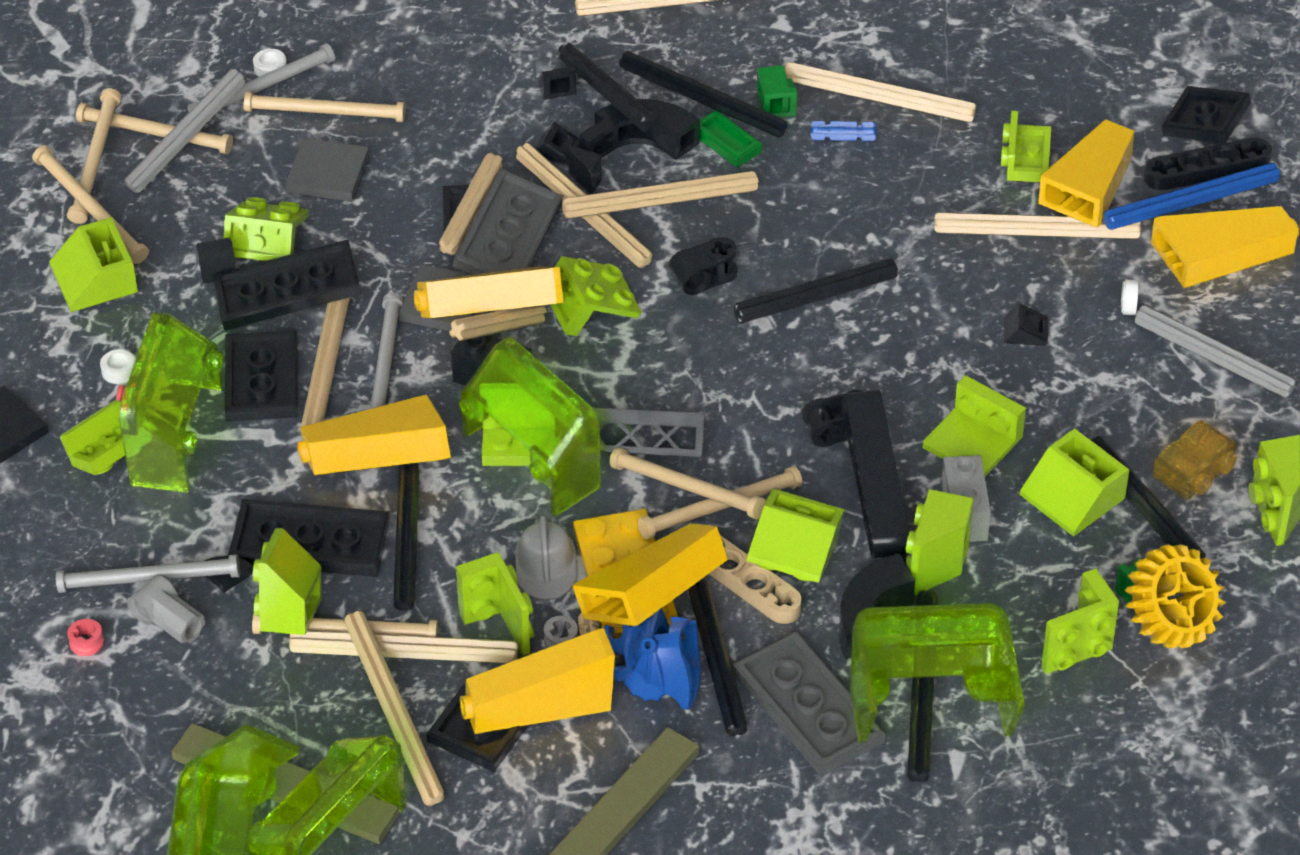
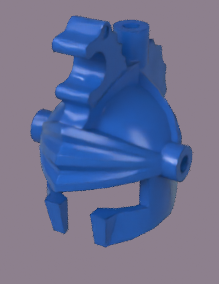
(659, 659)

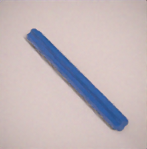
(1191, 196)

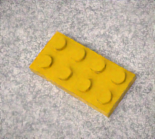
(608, 540)

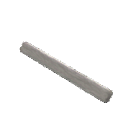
(184, 131)
(1215, 351)

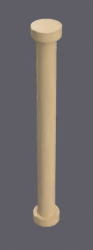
(110, 99)
(324, 106)
(223, 143)
(44, 156)
(622, 459)
(649, 526)
(377, 627)

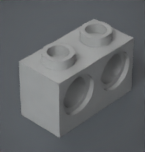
(966, 478)

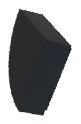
(225, 581)

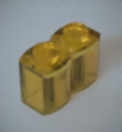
(1195, 460)

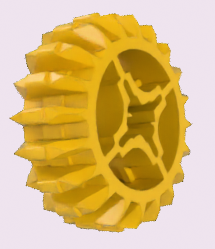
(1182, 619)

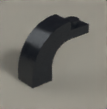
(674, 134)
(877, 585)

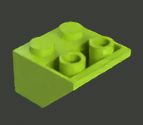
(94, 266)
(1076, 482)
(1277, 486)
(795, 535)
(940, 539)
(287, 586)

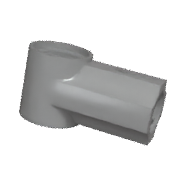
(160, 604)

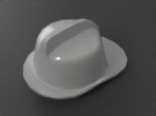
(545, 561)

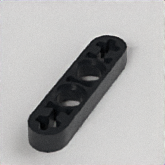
(1169, 170)

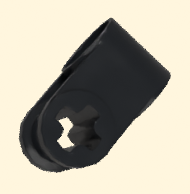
(702, 267)
(828, 420)

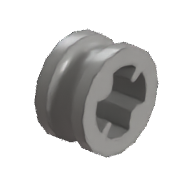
(559, 624)

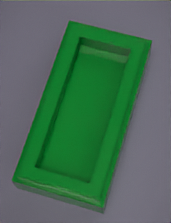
(728, 139)

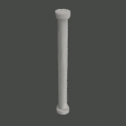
(324, 54)
(391, 303)
(146, 573)

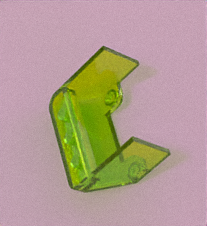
(161, 401)
(542, 416)
(934, 643)
(221, 791)
(331, 794)

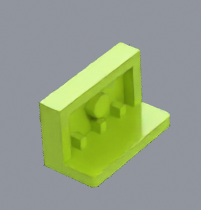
(1027, 150)
(96, 441)

